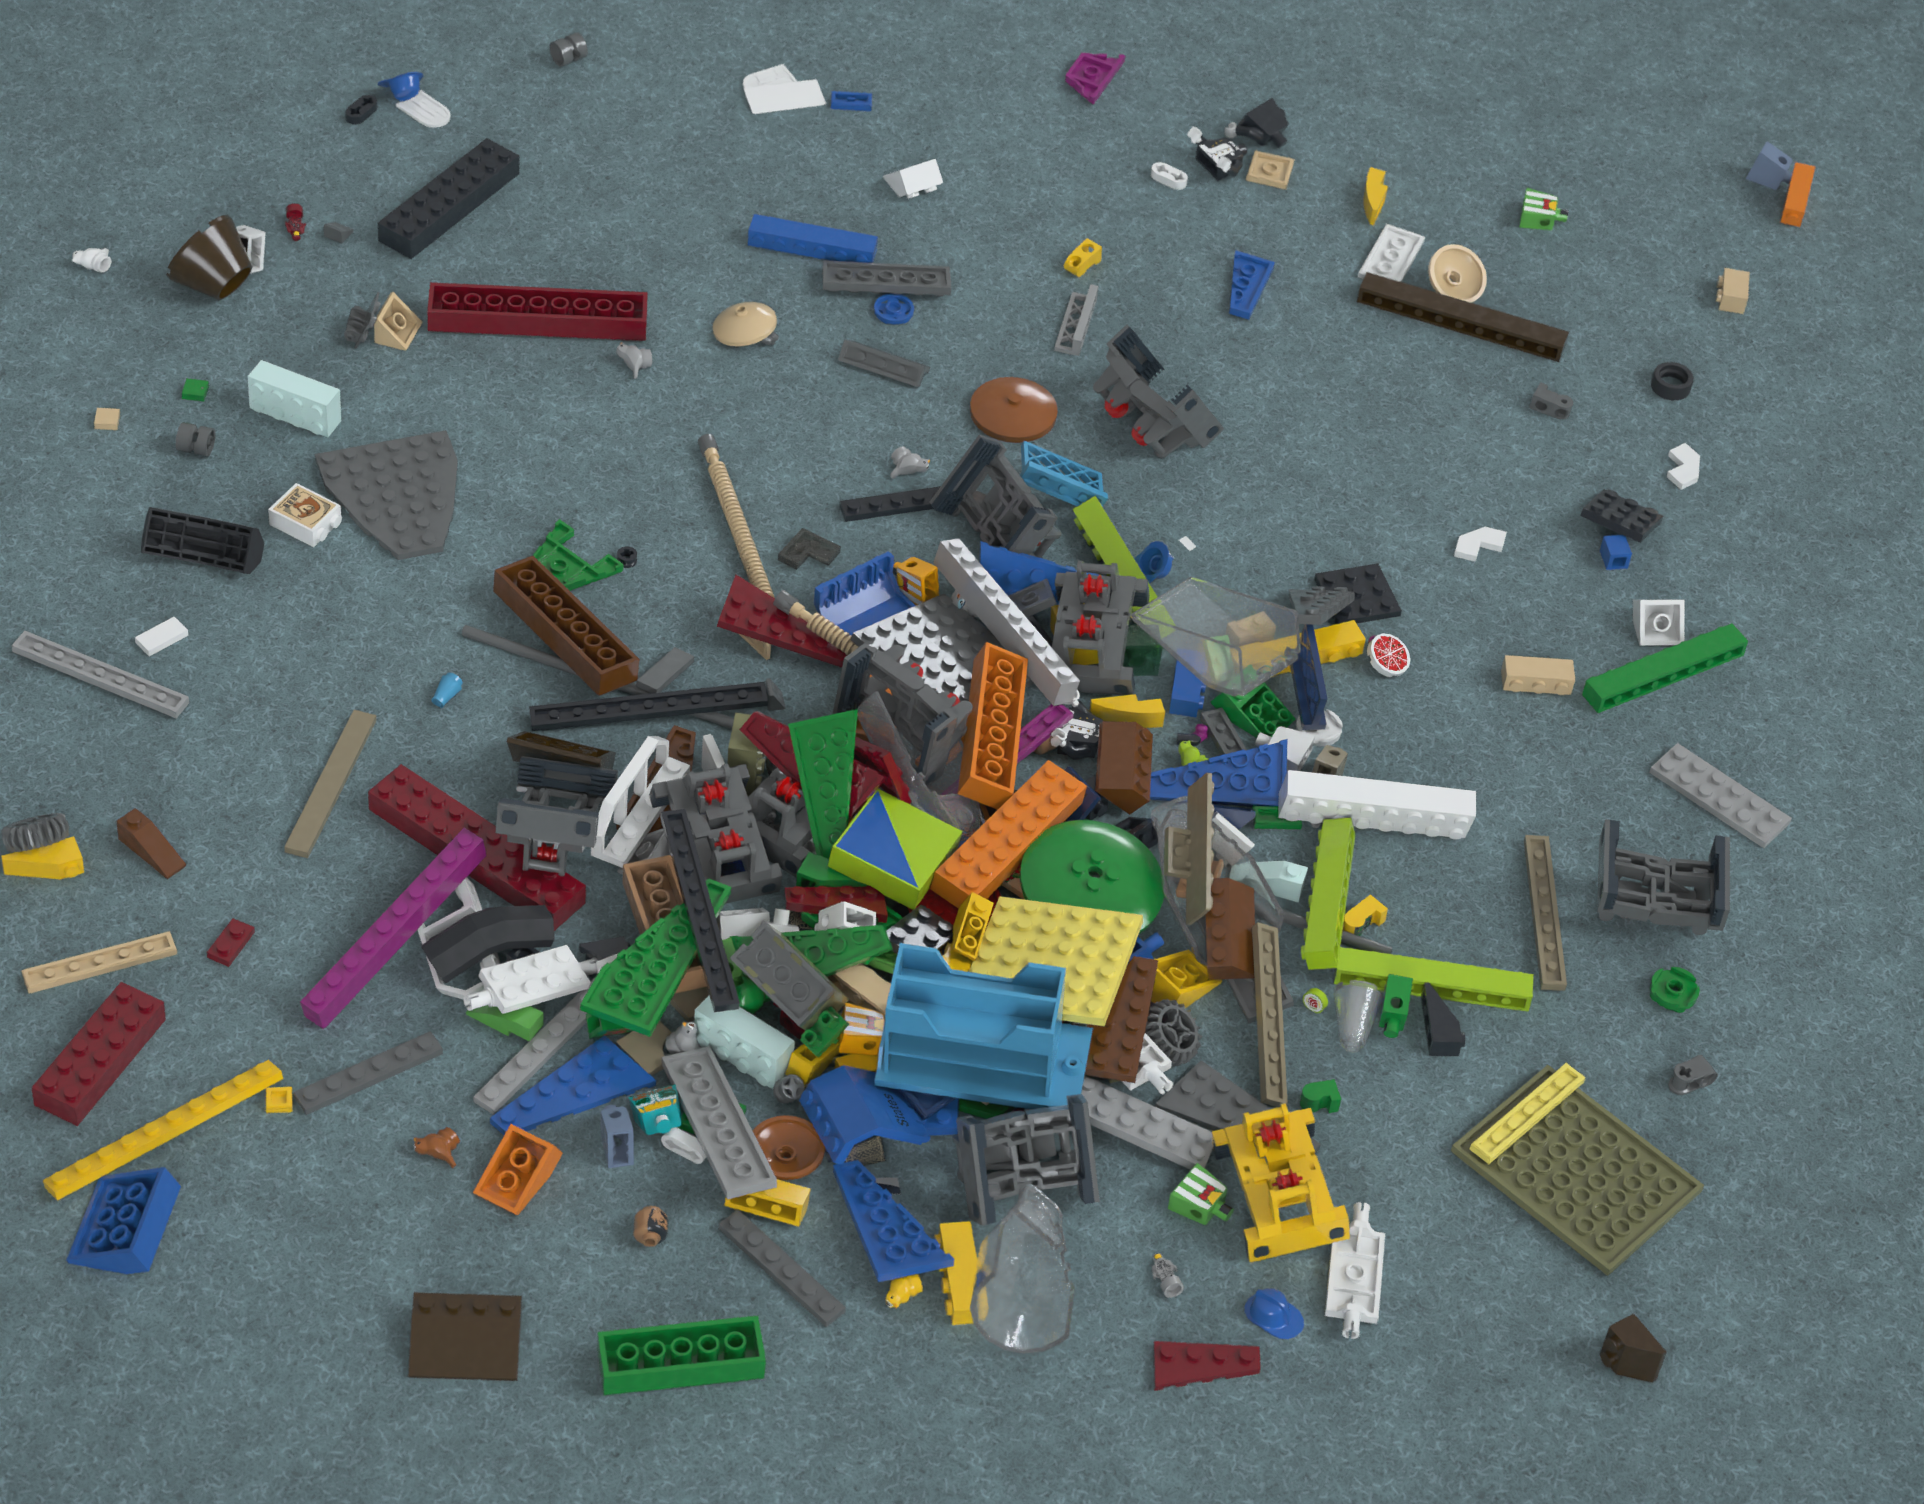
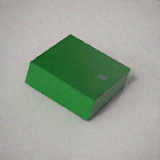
(195, 389)

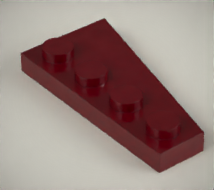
(818, 898)

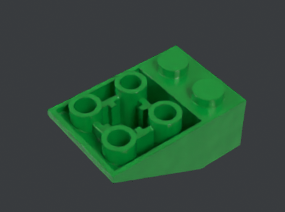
(1255, 711)
(816, 873)

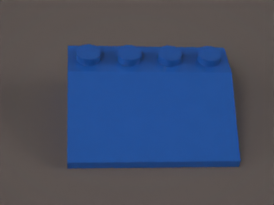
(125, 1221)

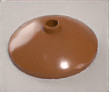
(792, 1139)

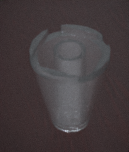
(1355, 1012)

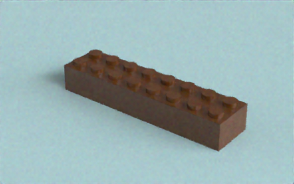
(566, 625)

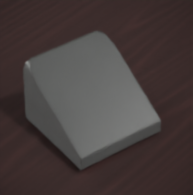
(337, 231)
(774, 696)

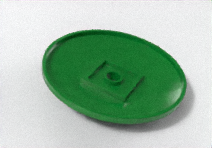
(1060, 862)

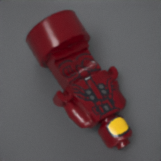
(294, 213)

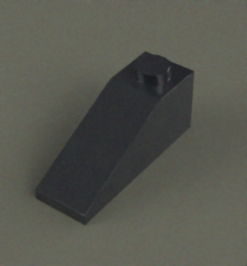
(1441, 1025)

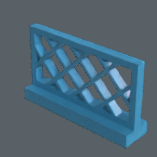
(1053, 482)

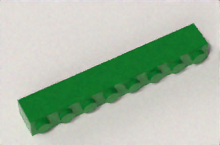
(1664, 668)

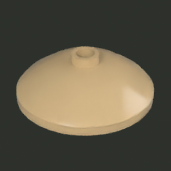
(1463, 268)
(744, 324)

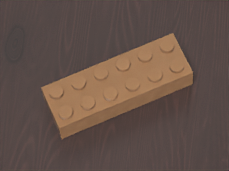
(652, 893)

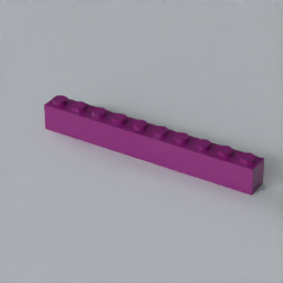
(393, 928)

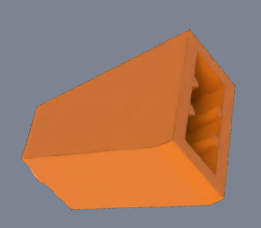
(1797, 194)

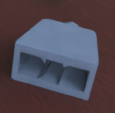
(1771, 167)
(616, 1123)

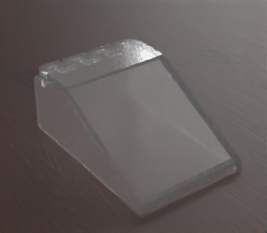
(1222, 634)

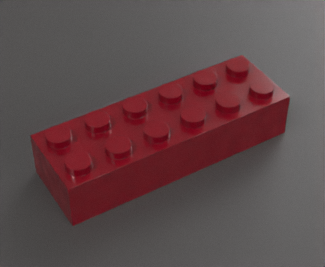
(98, 1053)

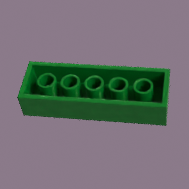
(681, 1355)

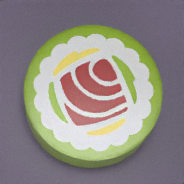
(1315, 1000)

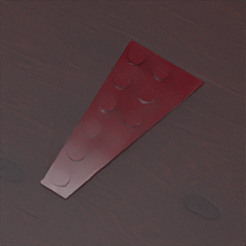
(752, 614)
(776, 744)
(883, 762)

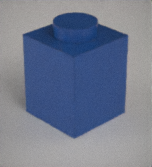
(1615, 552)

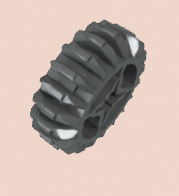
(35, 832)
(1173, 1031)

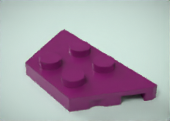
(1092, 74)

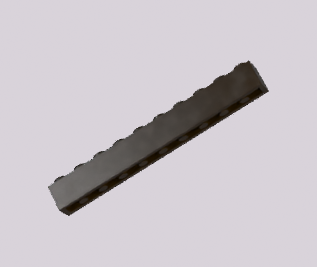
(1462, 316)

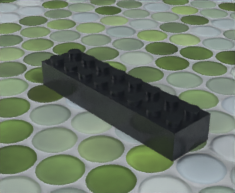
(448, 198)

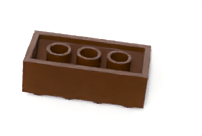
(1124, 764)
(1230, 930)

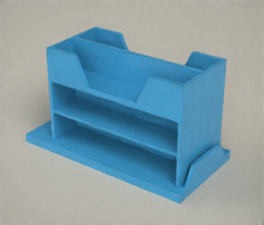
(980, 1034)

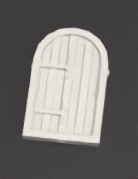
(771, 76)
(425, 110)

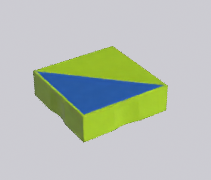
(894, 848)

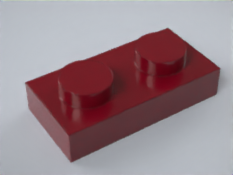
(230, 942)

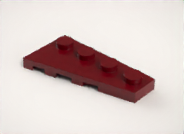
(1194, 1362)

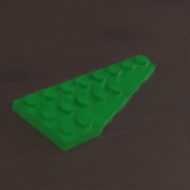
(645, 976)

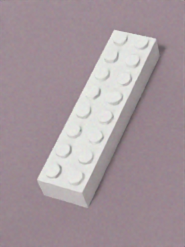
(1377, 804)

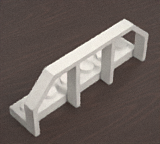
(643, 816)
(466, 893)

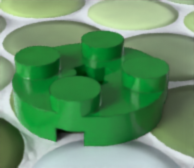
(1674, 1000)

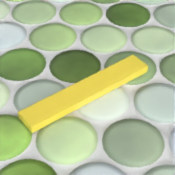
(1527, 1113)

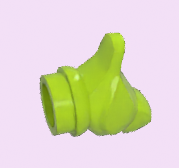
(1189, 753)

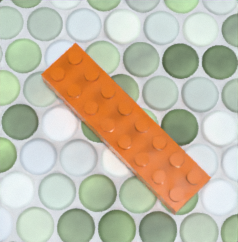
(993, 726)
(1001, 841)

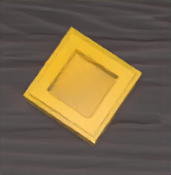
(278, 1099)

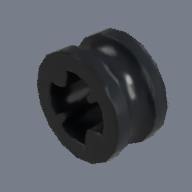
(627, 551)

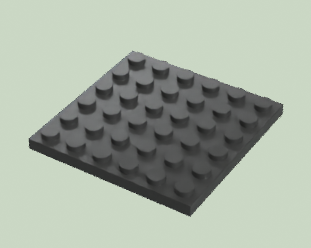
(937, 639)

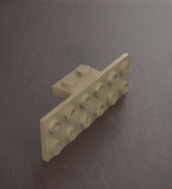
(1189, 850)

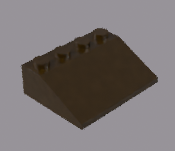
(555, 749)
(465, 1336)

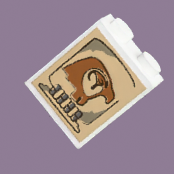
(305, 515)

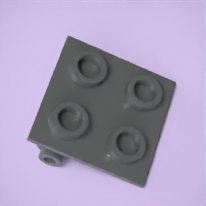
(360, 321)

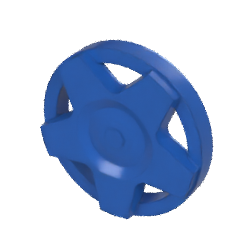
(893, 310)

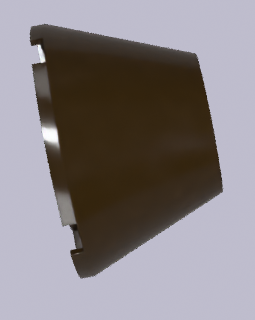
(212, 260)

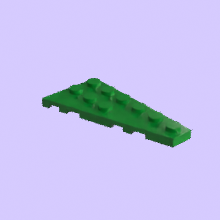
(825, 769)
(834, 948)

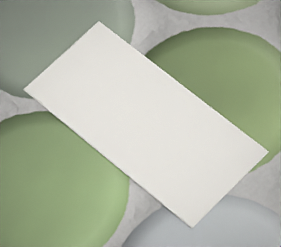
(784, 96)

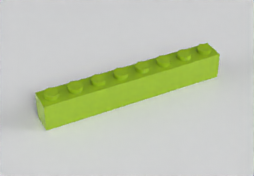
(1107, 541)
(1328, 894)
(1448, 979)

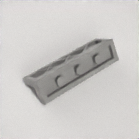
(1081, 324)

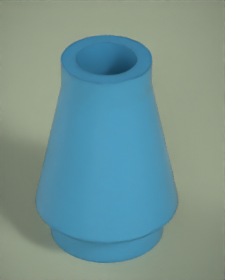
(447, 688)

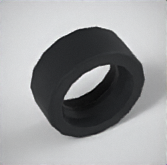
(1669, 391)

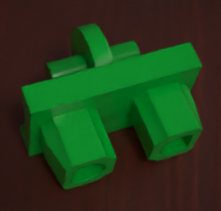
(824, 1032)

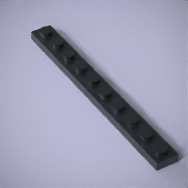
(648, 706)
(700, 911)

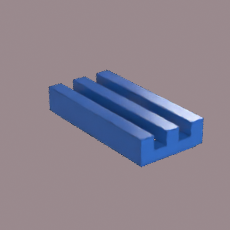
(853, 101)

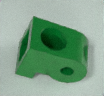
(1321, 1095)

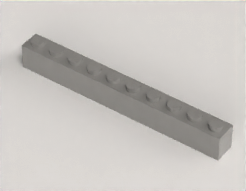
(1006, 621)

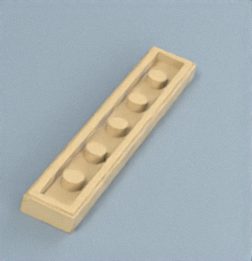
(99, 962)

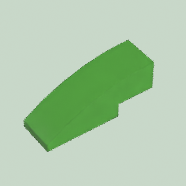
(521, 1022)

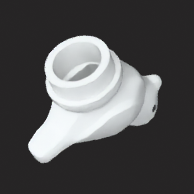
(93, 259)

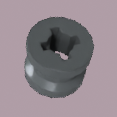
(792, 1084)

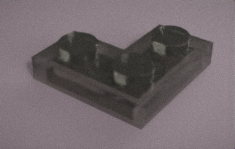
(806, 545)

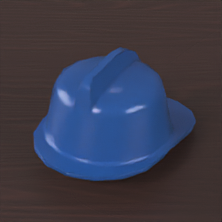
(404, 86)
(1155, 561)
(1274, 1314)

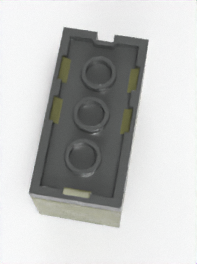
(787, 976)

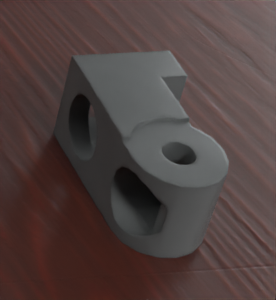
(1551, 403)

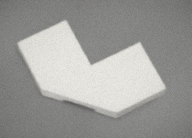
(1688, 469)
(1485, 537)

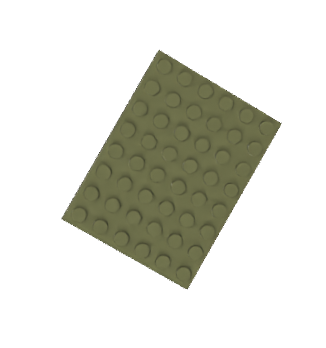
(1585, 1176)

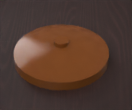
(1013, 409)

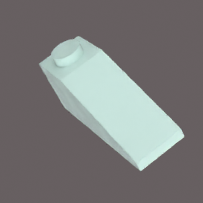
(1284, 878)

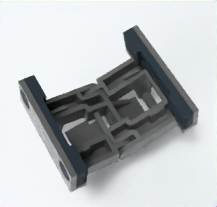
(992, 1146)

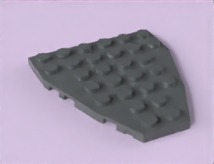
(397, 490)

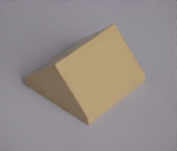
(396, 324)

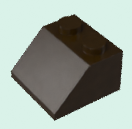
(1632, 1350)

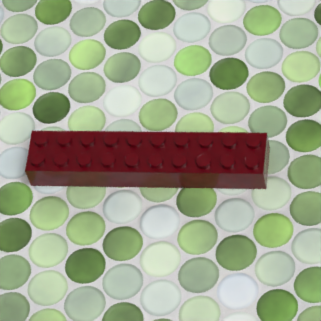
(537, 311)
(437, 818)

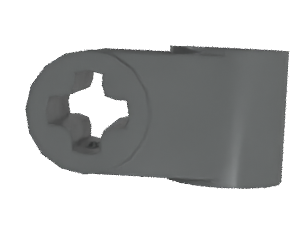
(1692, 1075)

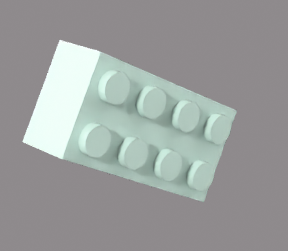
(294, 398)
(744, 1042)

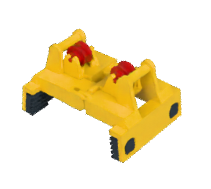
(1285, 1180)

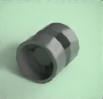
(568, 49)
(196, 439)

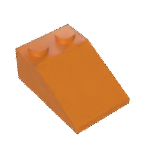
(517, 1170)

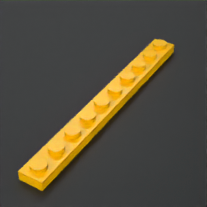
(162, 1130)

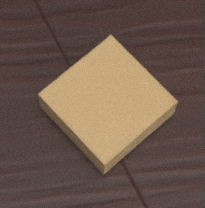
(107, 418)

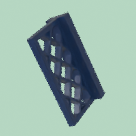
(1309, 682)

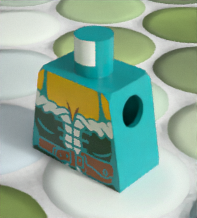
(657, 1110)

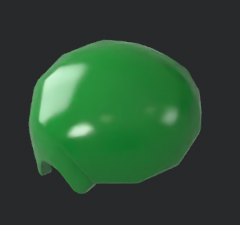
(750, 995)

